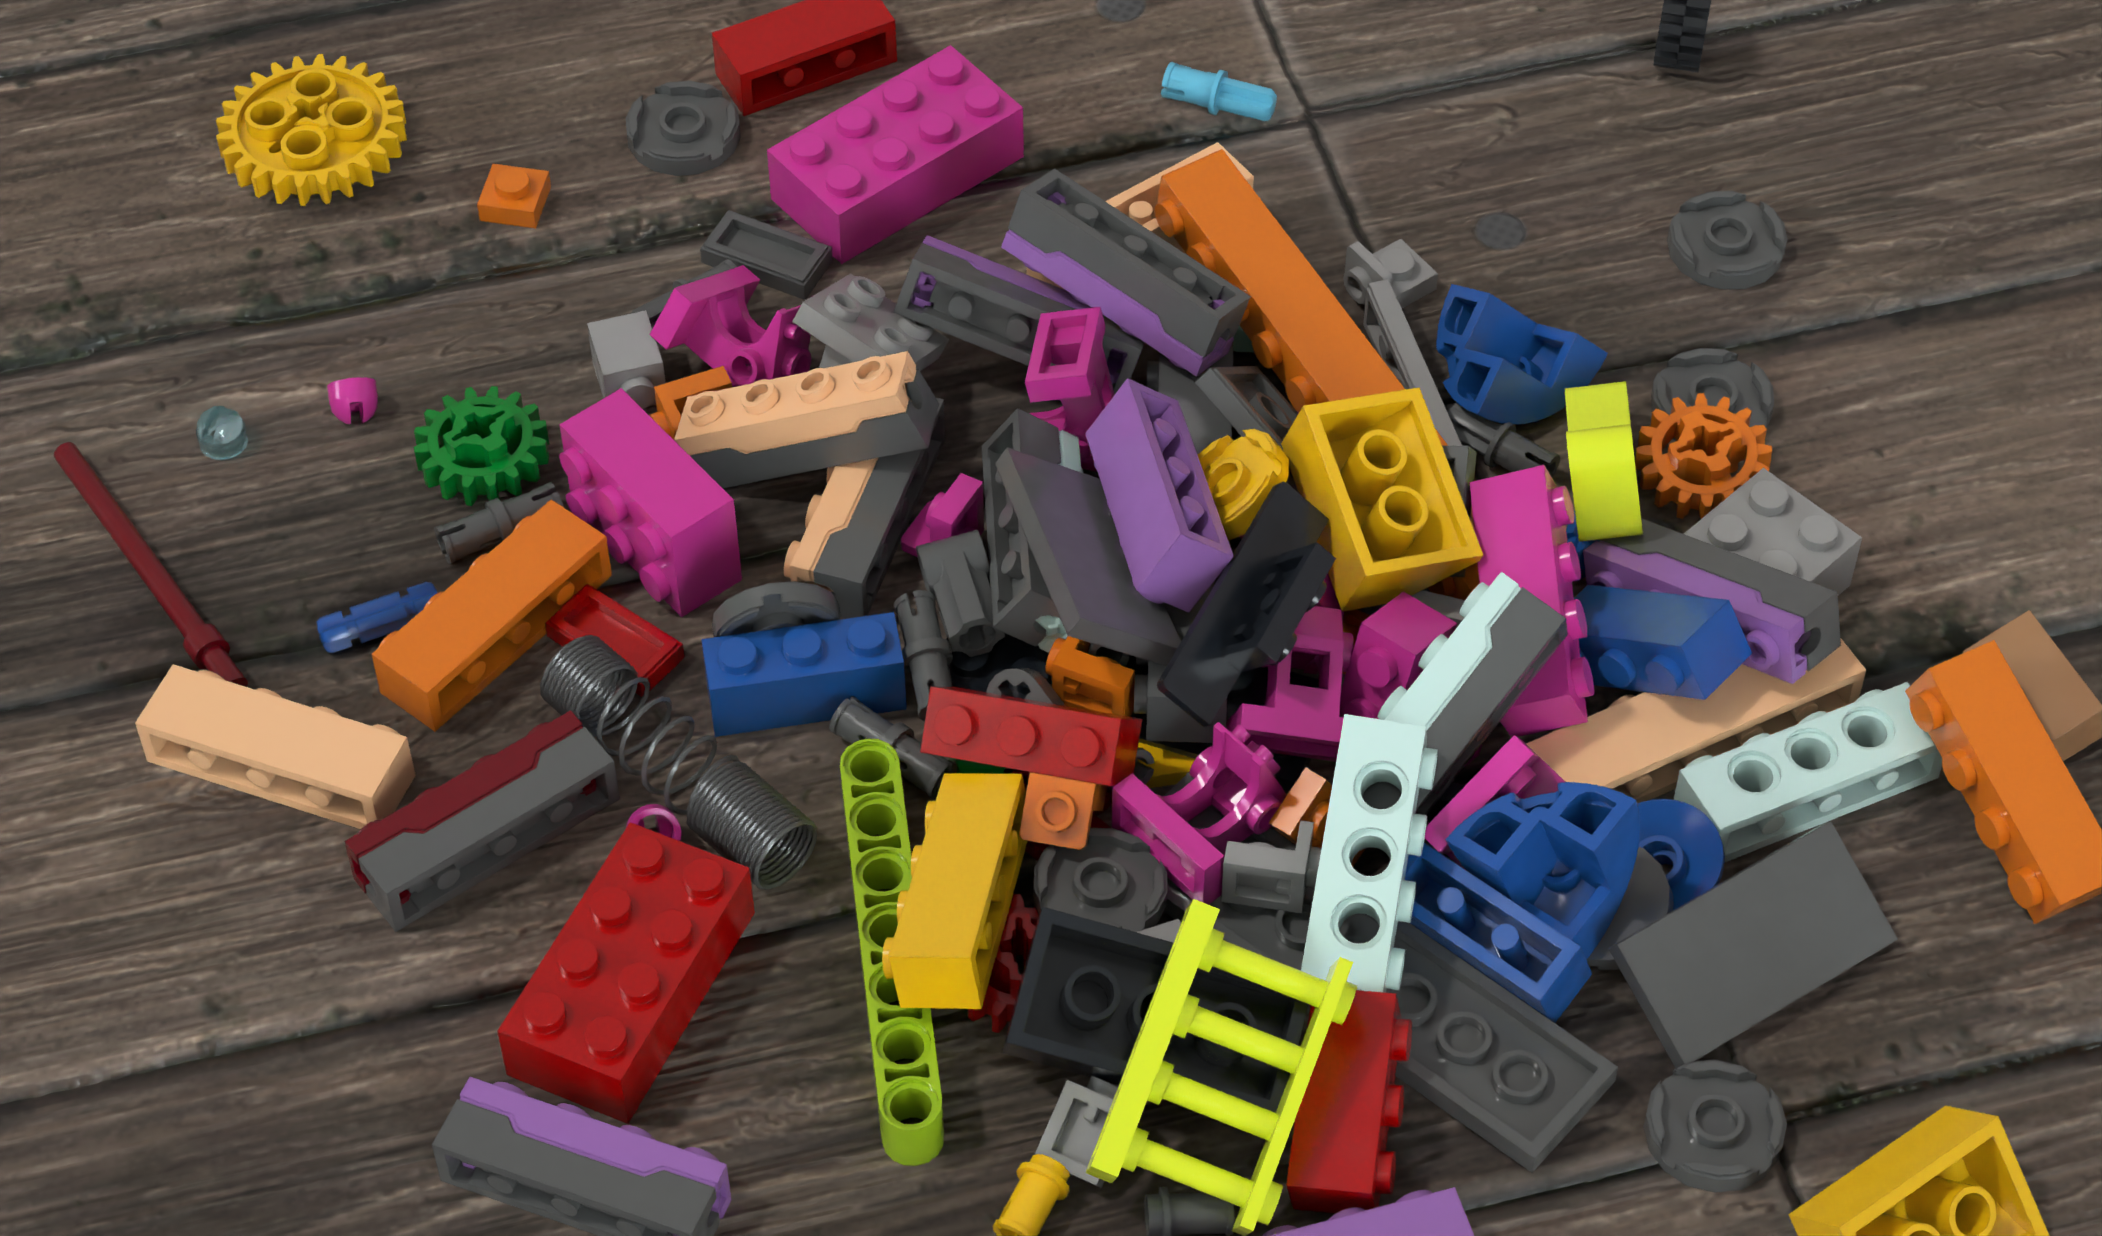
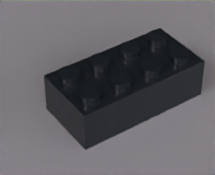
(1090, 993)

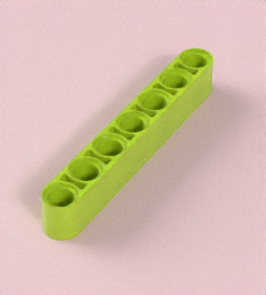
(894, 1031)

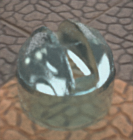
(229, 435)

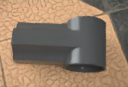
(960, 581)

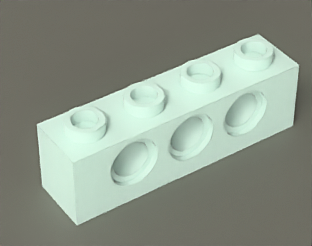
(1369, 754)
(1811, 771)

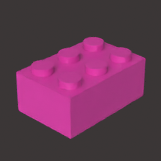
(650, 503)

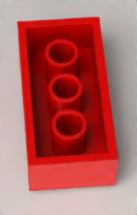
(627, 972)

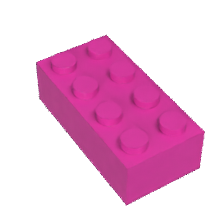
(896, 153)

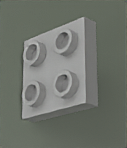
(861, 323)

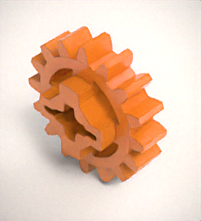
(1702, 457)

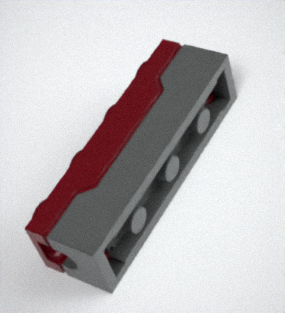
(482, 820)

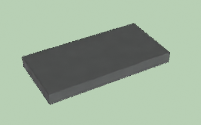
(1082, 558)
(1753, 944)

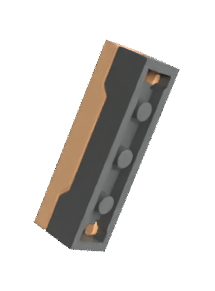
(809, 420)
(861, 523)

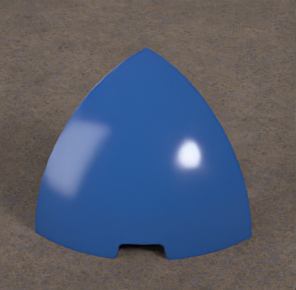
(1507, 362)
(1556, 855)

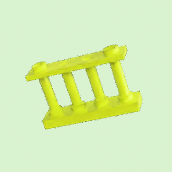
(1152, 1079)

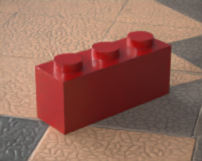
(802, 50)
(1030, 735)
(1348, 1109)

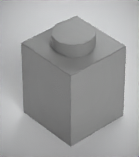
(626, 357)

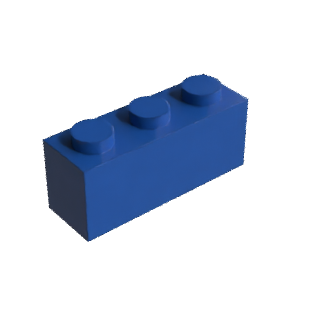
(1660, 641)
(803, 673)
(1495, 934)

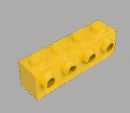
(958, 893)

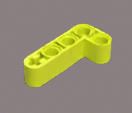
(1602, 462)

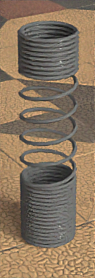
(727, 807)

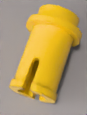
(1039, 1187)

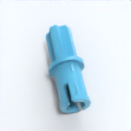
(1218, 92)

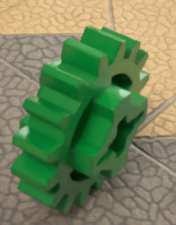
(481, 445)

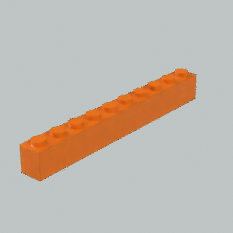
(1291, 311)

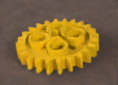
(311, 129)

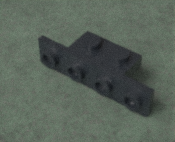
(1252, 606)

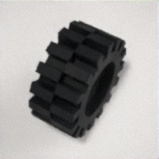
(1682, 34)

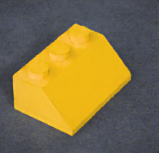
(1386, 493)
(1935, 1180)

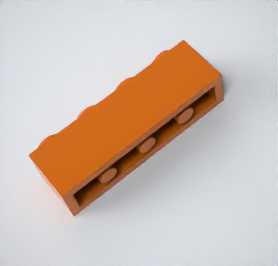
(490, 615)
(2011, 780)

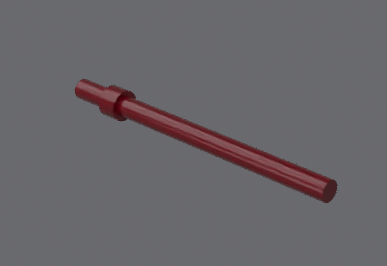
(202, 640)

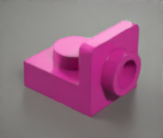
(948, 514)

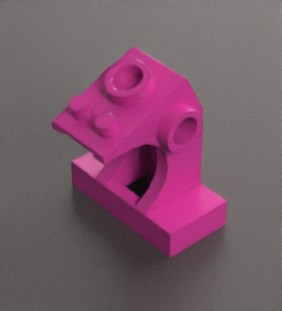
(717, 327)
(1080, 375)
(1297, 717)
(1228, 776)

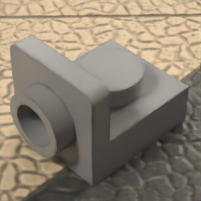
(1399, 263)
(1269, 875)
(1077, 1126)

